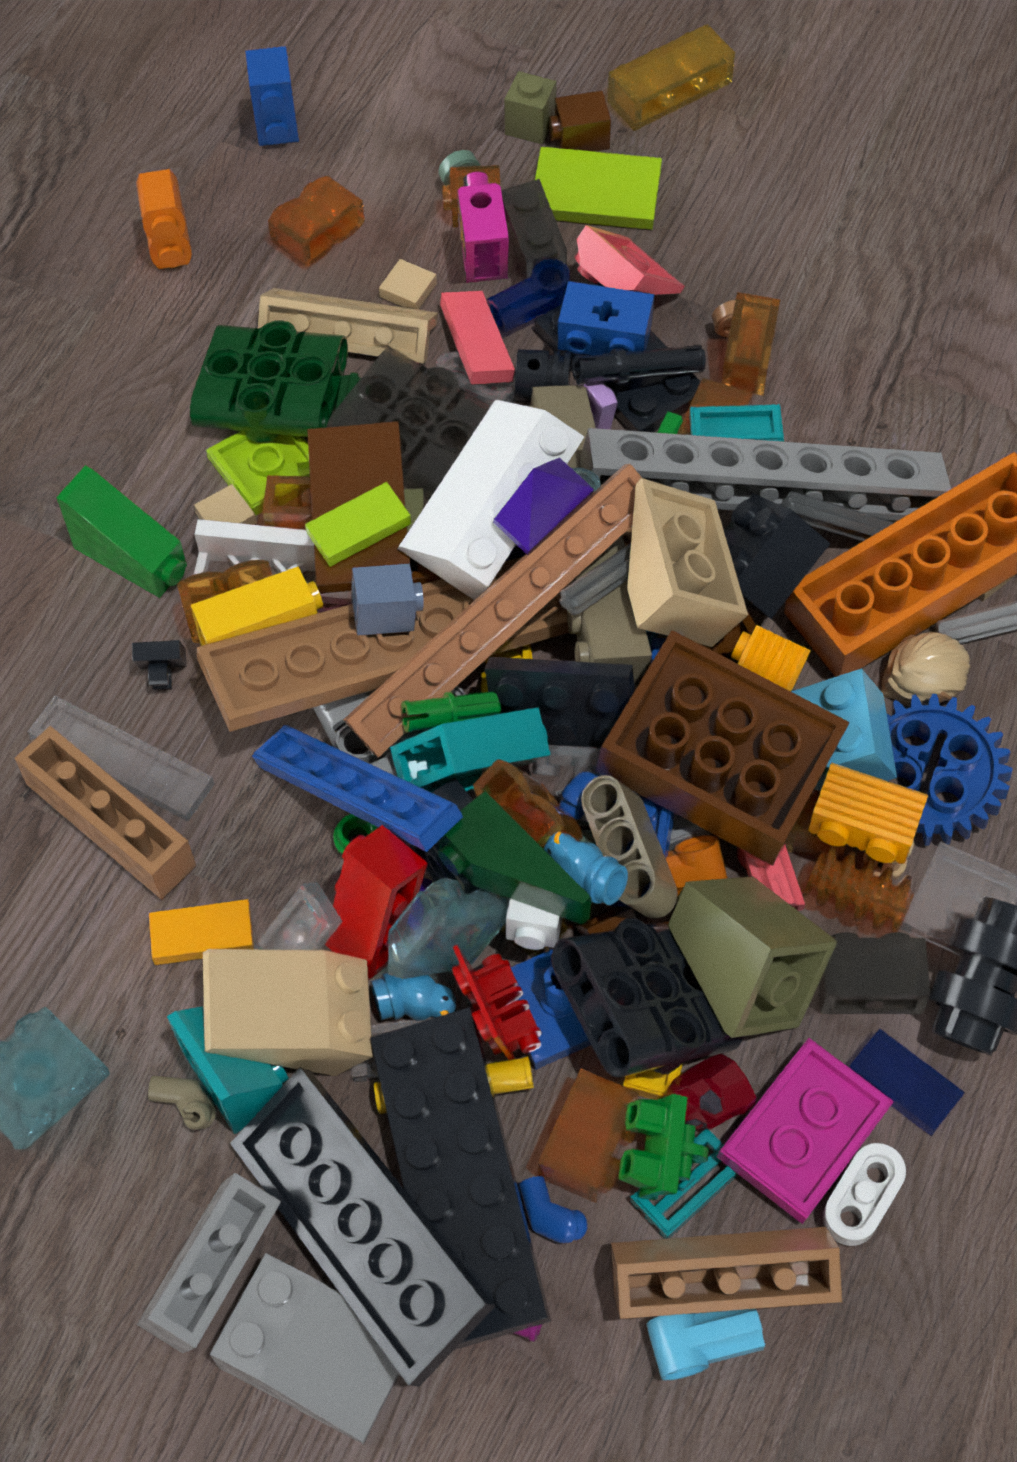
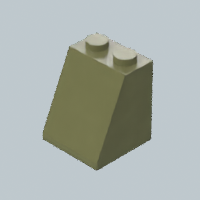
(750, 953)

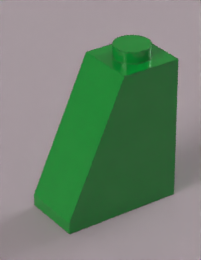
(120, 534)

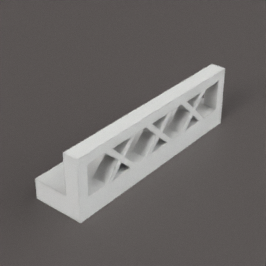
(249, 542)

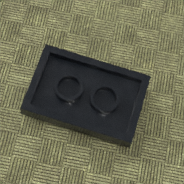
(574, 698)

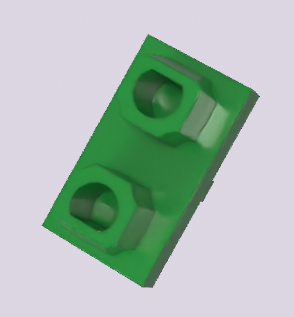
(667, 1146)

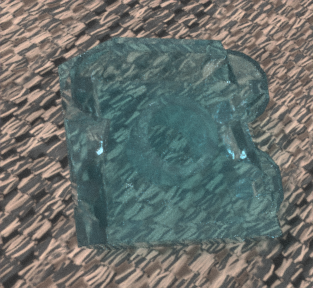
(437, 921)
(43, 1076)

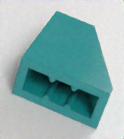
(470, 747)

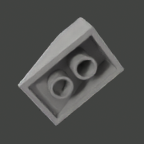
(306, 1349)

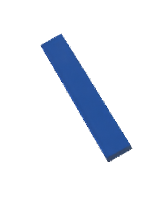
(358, 787)

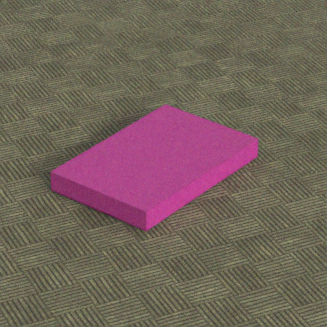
(805, 1130)

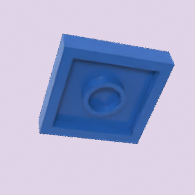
(551, 1010)

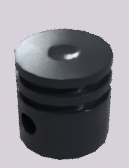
(540, 369)

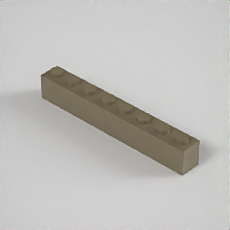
(608, 626)

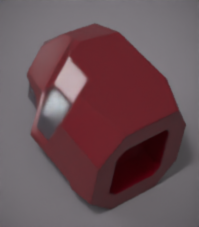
(714, 1092)

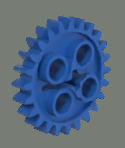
(974, 782)

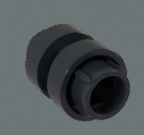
(980, 997)

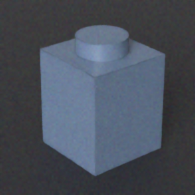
(385, 599)

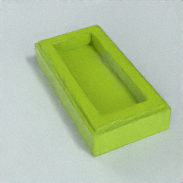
(358, 524)

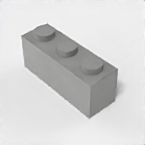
(209, 1263)

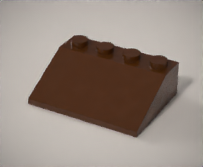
(721, 746)

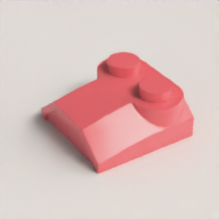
(621, 264)

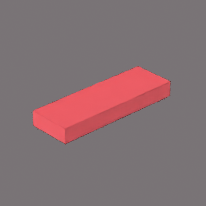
(477, 337)

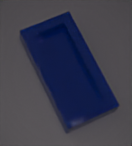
(906, 1079)

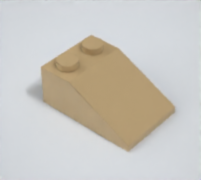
(681, 566)
(287, 1008)

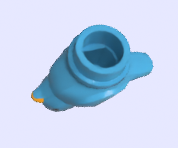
(597, 874)
(414, 997)

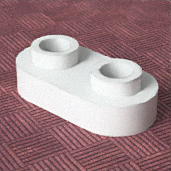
(863, 1196)

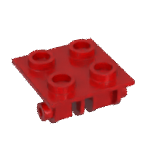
(500, 1017)

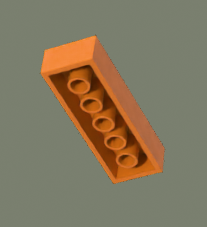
(911, 572)

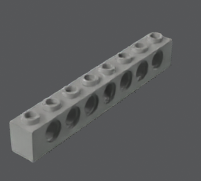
(732, 469)

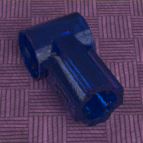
(531, 296)

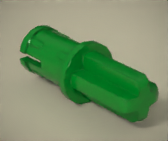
(448, 709)

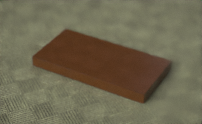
(342, 467)

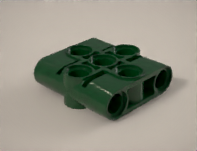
(268, 380)

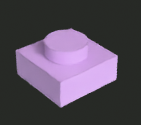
(602, 404)

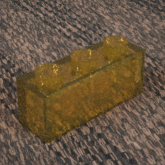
(670, 77)

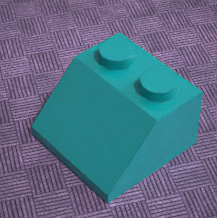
(234, 1084)

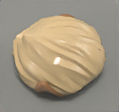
(926, 667)

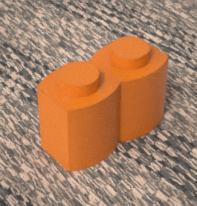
(164, 219)

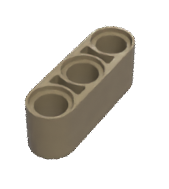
(615, 830)

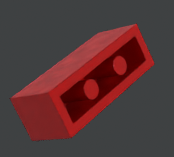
(372, 892)

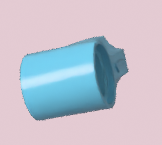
(693, 1341)

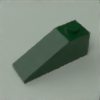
(509, 862)

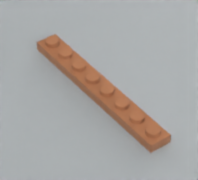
(499, 610)

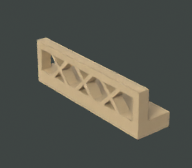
(365, 324)

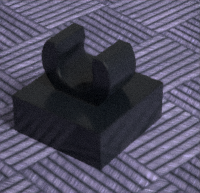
(159, 659)

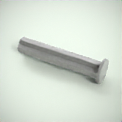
(980, 623)

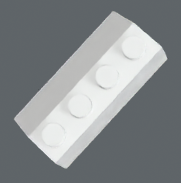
(456, 526)

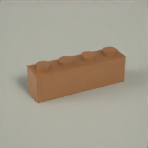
(106, 812)
(726, 1272)

